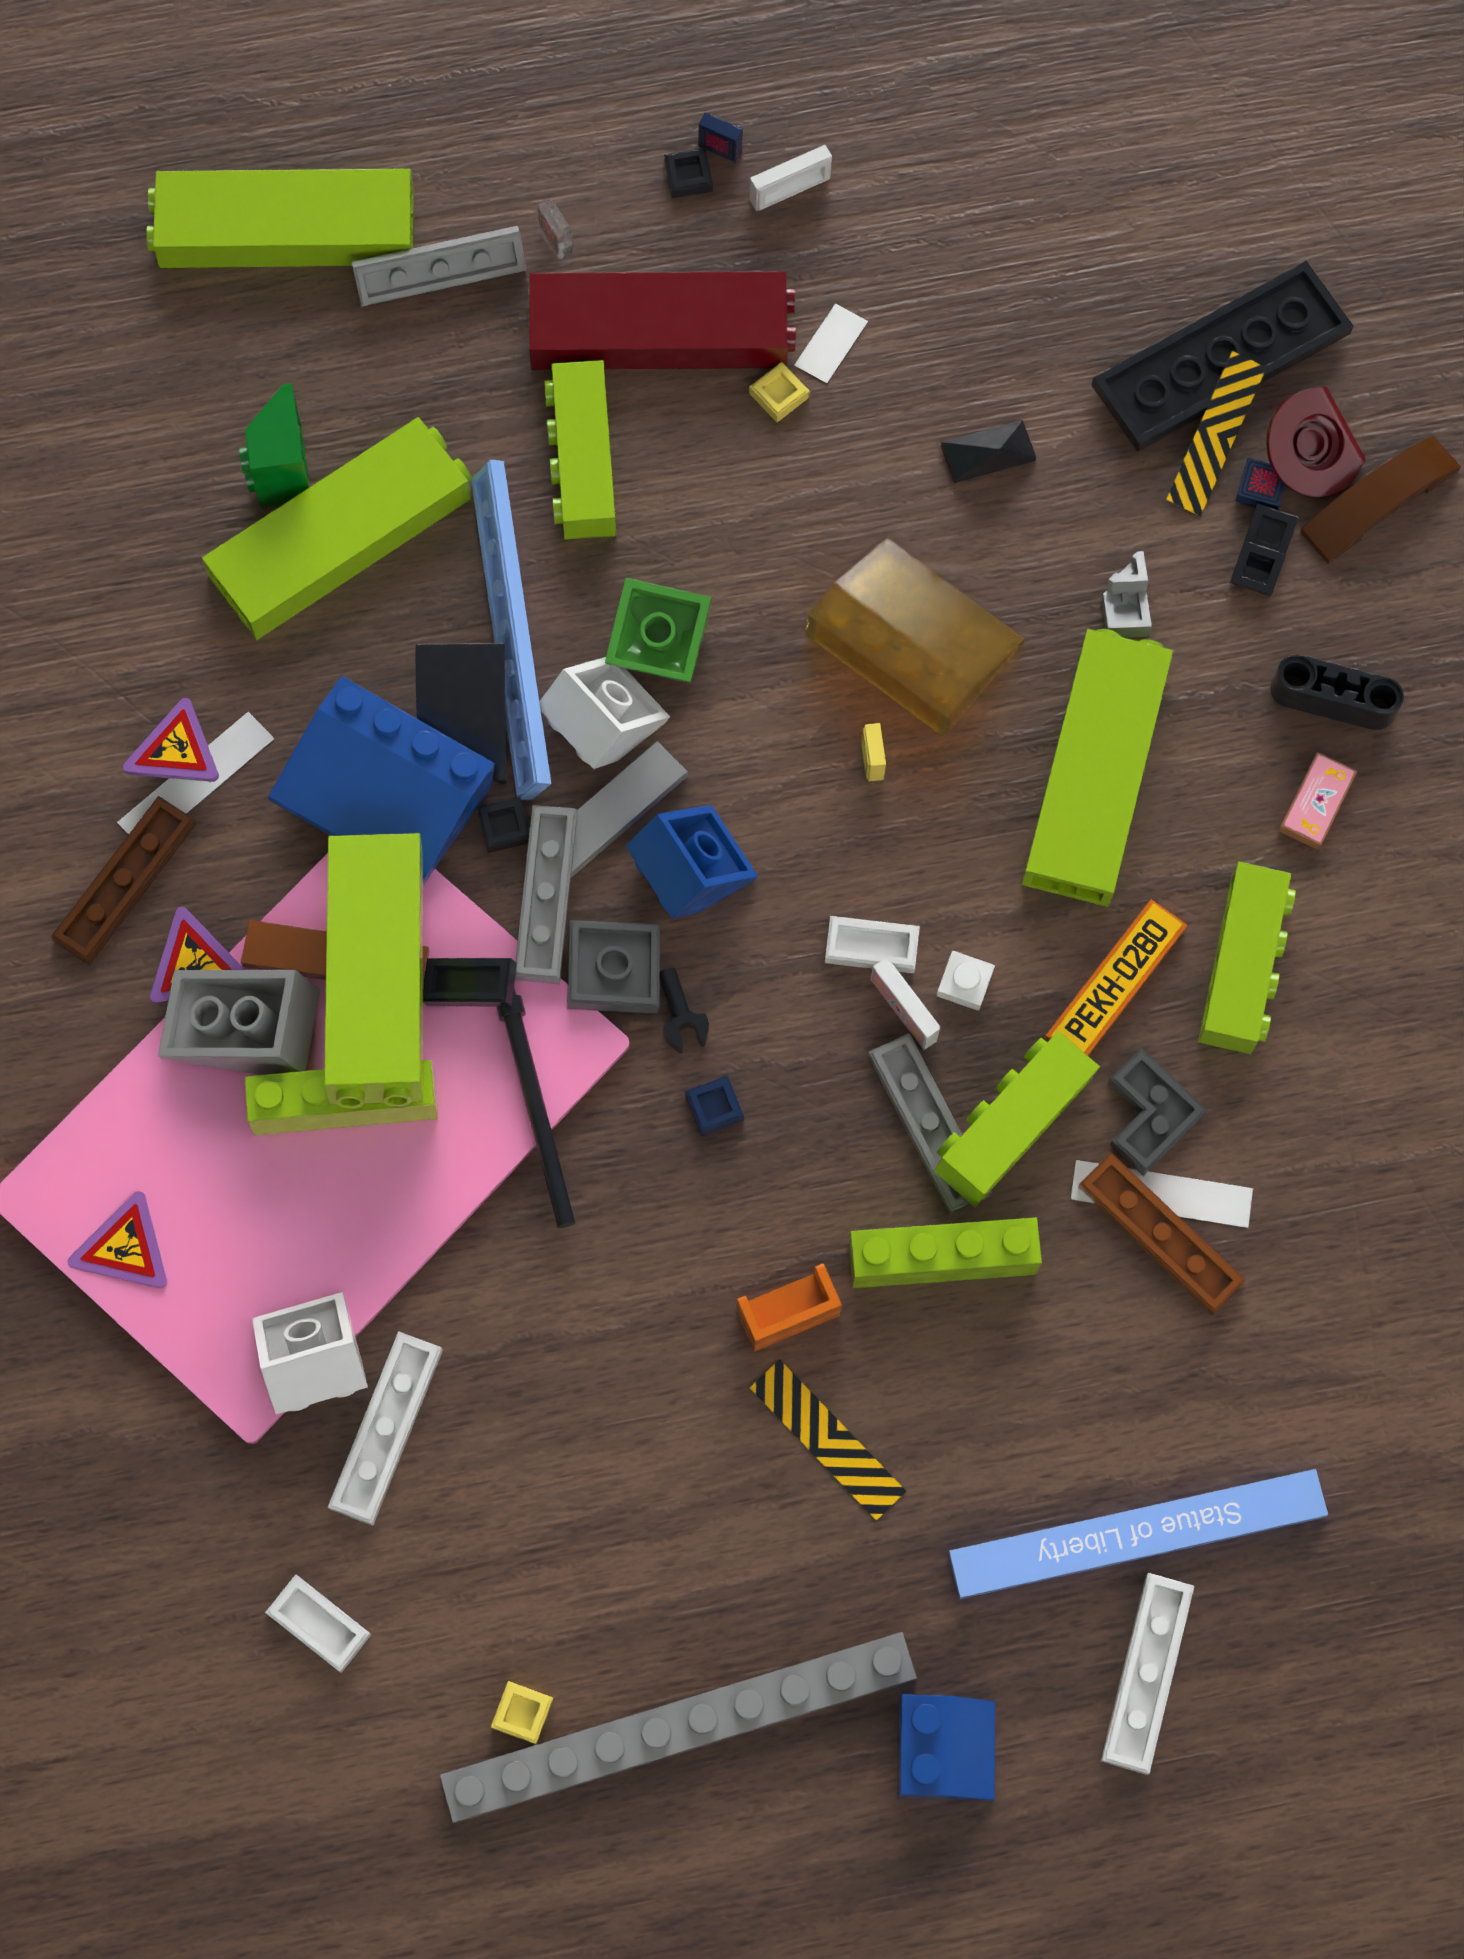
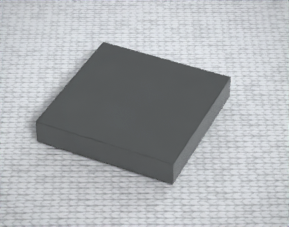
(613, 966)

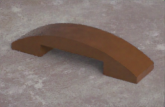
(1378, 496)

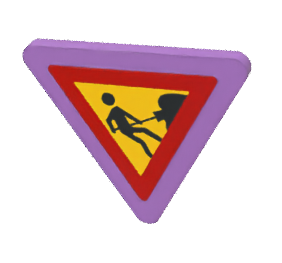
(175, 749)
(188, 948)
(124, 1247)

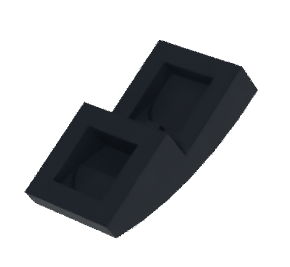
(1264, 550)

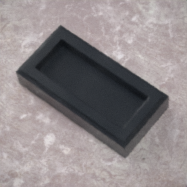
(469, 982)

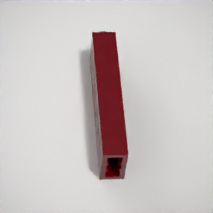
(661, 319)

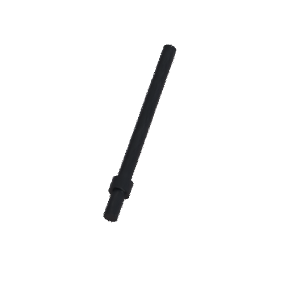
(537, 1111)

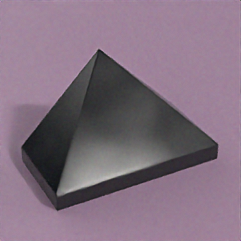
(988, 451)

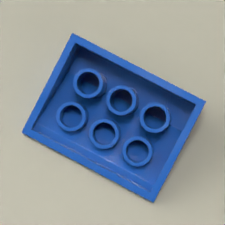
(381, 772)

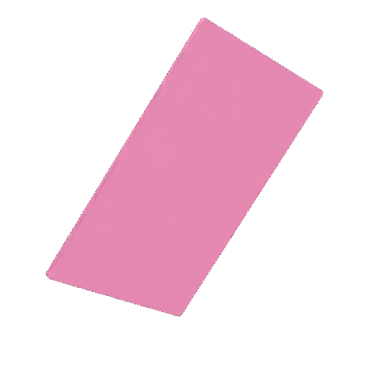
(303, 1212)

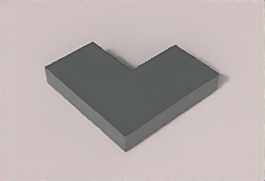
(1164, 1110)

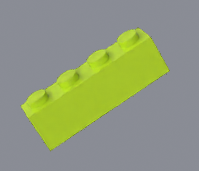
(583, 450)
(1246, 957)
(301, 1104)
(1016, 1118)
(944, 1252)

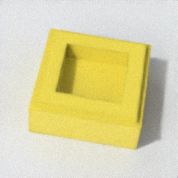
(779, 392)
(873, 752)
(522, 1712)

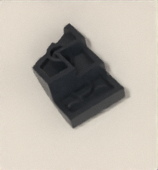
(465, 697)

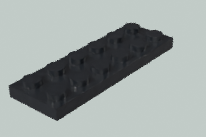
(1178, 375)

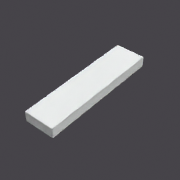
(385, 1428)
(1147, 1674)

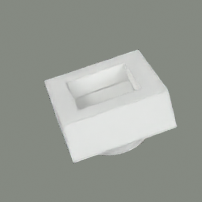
(965, 980)

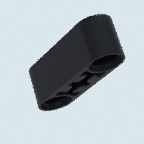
(1345, 679)

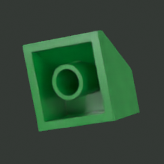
(276, 451)

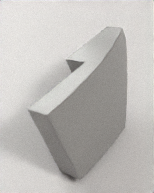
(1126, 600)

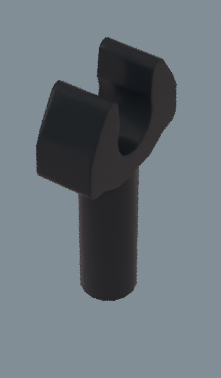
(681, 1015)

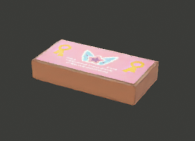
(1317, 801)

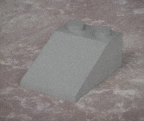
(240, 1020)

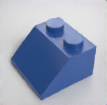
(690, 860)
(946, 1748)

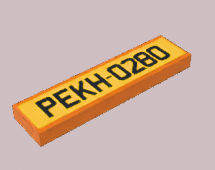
(1119, 977)

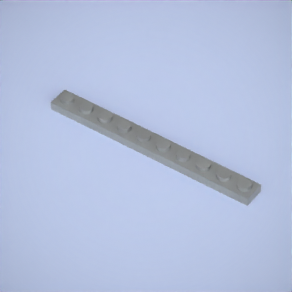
(677, 1727)

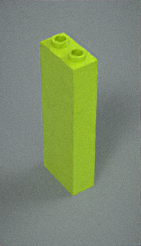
(279, 217)
(338, 527)
(1098, 767)
(374, 970)

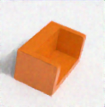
(789, 1309)

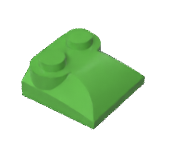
(658, 630)

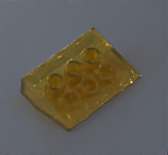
(912, 635)

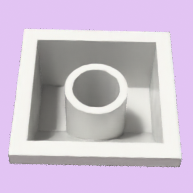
(601, 711)
(309, 1353)

